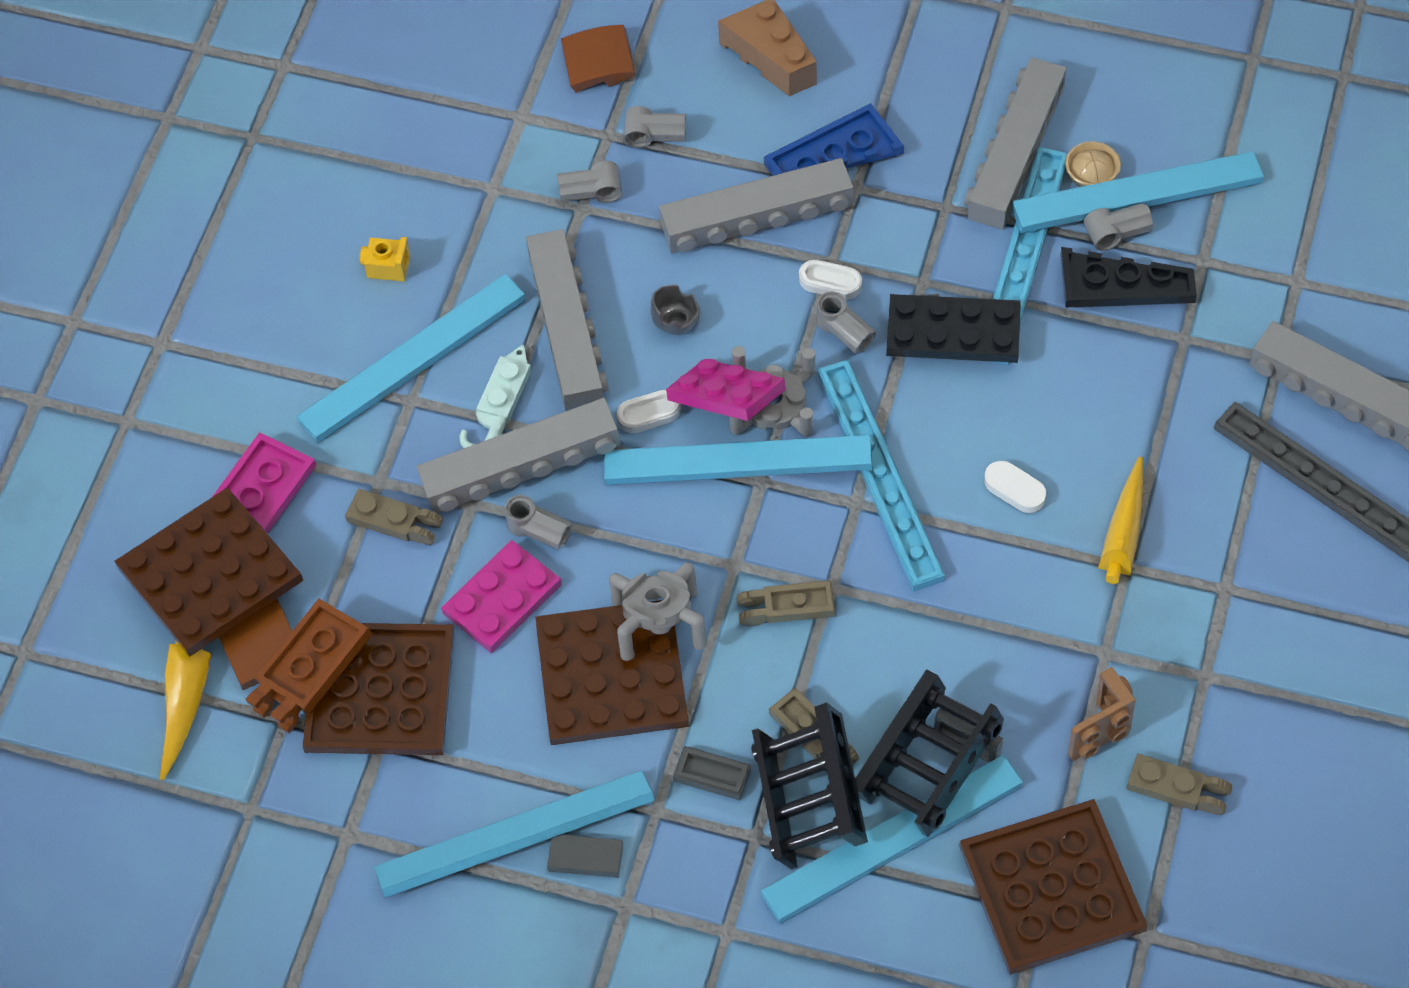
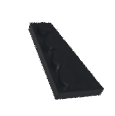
(1112, 282)

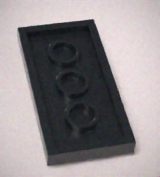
(953, 328)

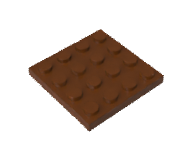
(208, 571)
(597, 692)
(388, 695)
(1052, 886)

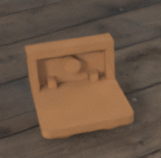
(1108, 725)

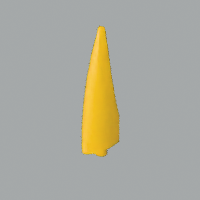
(1124, 528)
(183, 692)

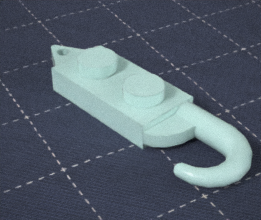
(501, 394)

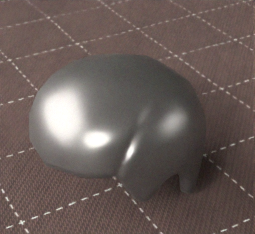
(673, 310)

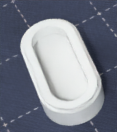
(823, 276)
(647, 412)
(1015, 486)

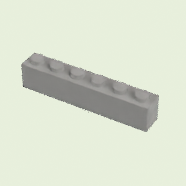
(1016, 143)
(756, 206)
(565, 318)
(1333, 382)
(519, 455)

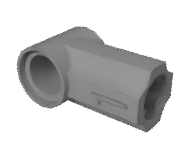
(644, 126)
(599, 183)
(1109, 228)
(843, 324)
(537, 524)

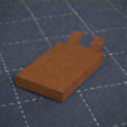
(255, 641)
(307, 664)

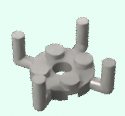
(791, 409)
(658, 617)

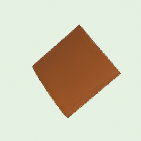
(598, 57)

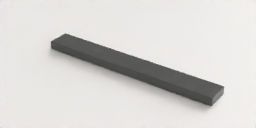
(1316, 478)

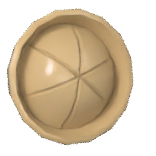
(1092, 163)

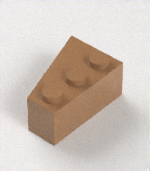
(771, 45)

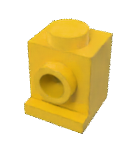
(386, 258)

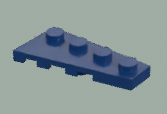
(854, 138)

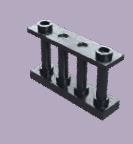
(910, 724)
(840, 791)

